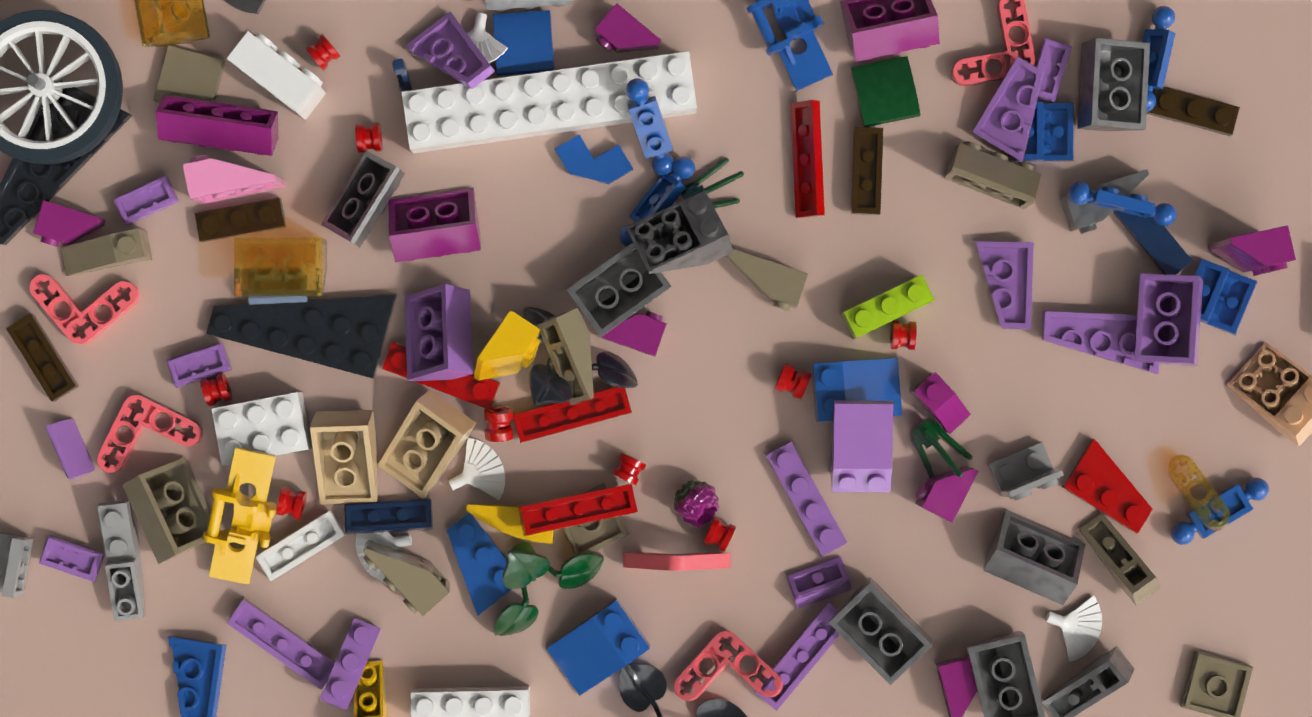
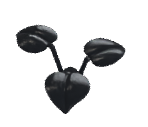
(551, 388)
(645, 684)

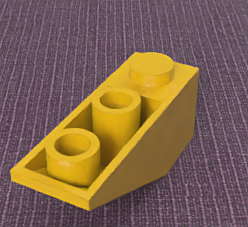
(370, 692)

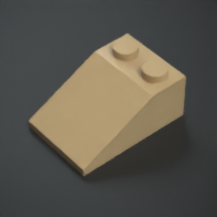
(426, 443)
(345, 456)

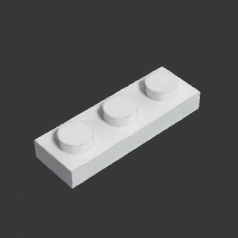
(300, 545)

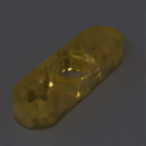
(1201, 480)

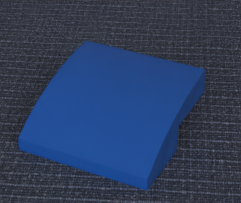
(528, 42)
(1051, 133)
(1224, 296)

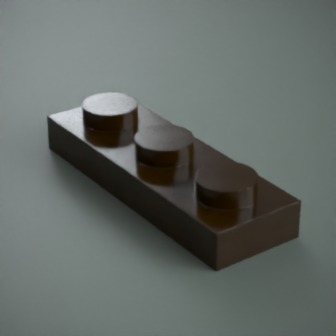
(1195, 111)
(867, 171)
(240, 220)
(42, 357)

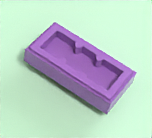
(1053, 61)
(146, 200)
(199, 364)
(71, 558)

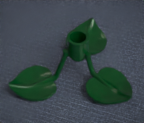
(525, 566)

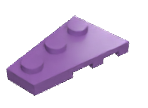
(451, 51)
(1012, 109)
(1010, 278)

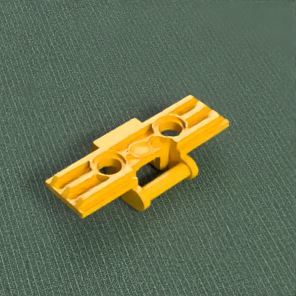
(250, 518)

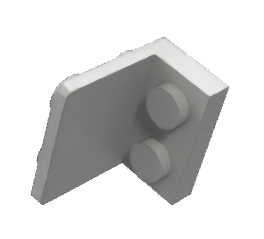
(1024, 471)
(14, 564)

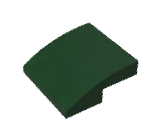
(885, 91)

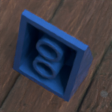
(855, 382)
(598, 647)

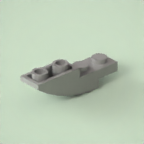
(123, 560)

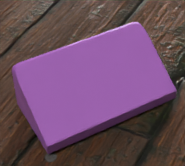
(70, 448)
(819, 582)

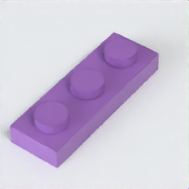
(350, 664)

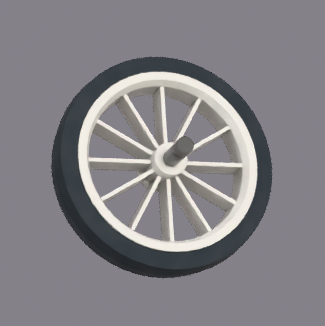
(47, 89)

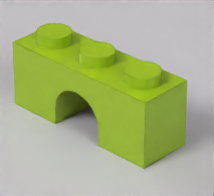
(887, 306)

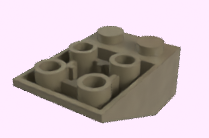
(412, 576)

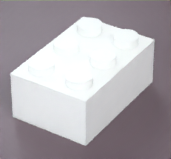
(278, 73)
(263, 425)

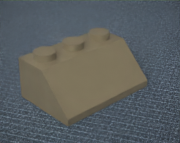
(993, 175)
(169, 509)

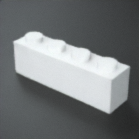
(471, 702)

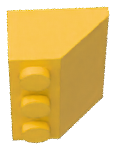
(508, 349)

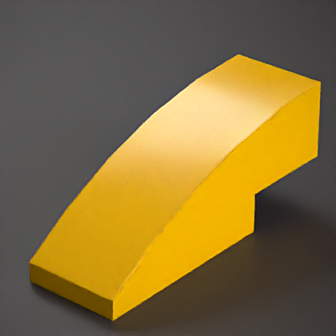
(507, 520)

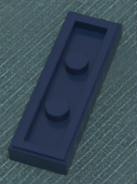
(1156, 242)
(388, 516)

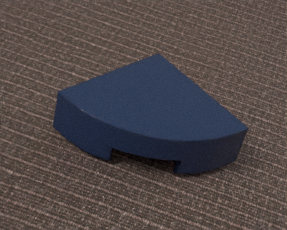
(401, 71)

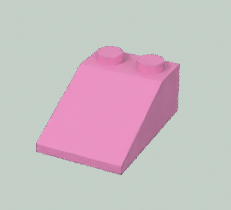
(218, 180)

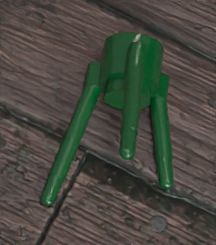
(692, 188)
(928, 434)

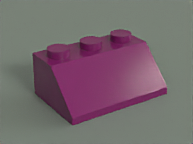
(889, 26)
(434, 225)
(1257, 251)

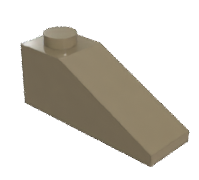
(107, 252)
(772, 279)
(570, 351)
(1120, 559)

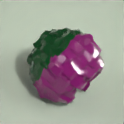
(696, 502)

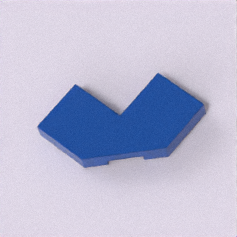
(603, 169)

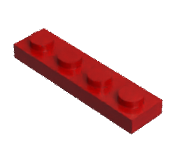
(807, 159)
(465, 388)
(564, 417)
(577, 509)

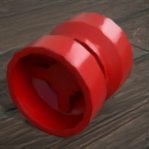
(797, 386)
(498, 423)

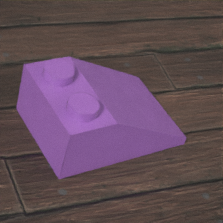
(861, 446)

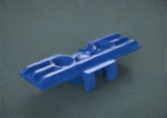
(796, 22)

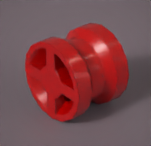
(322, 52)
(368, 137)
(903, 335)
(216, 389)
(628, 468)
(291, 503)
(719, 534)

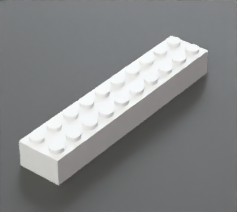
(544, 102)

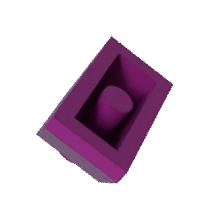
(624, 32)
(64, 224)
(639, 333)
(941, 402)
(945, 492)
(957, 684)

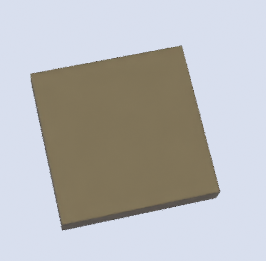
(189, 75)
(595, 535)
(1216, 686)

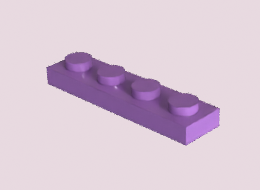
(806, 498)
(282, 643)
(802, 655)

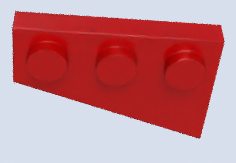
(1106, 488)

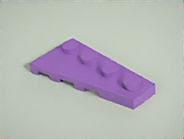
(1096, 334)

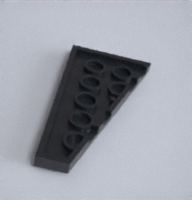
(28, 183)
(328, 332)

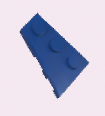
(479, 562)
(198, 675)

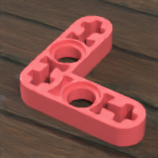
(1004, 58)
(76, 315)
(148, 420)
(676, 562)
(721, 660)

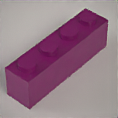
(217, 125)

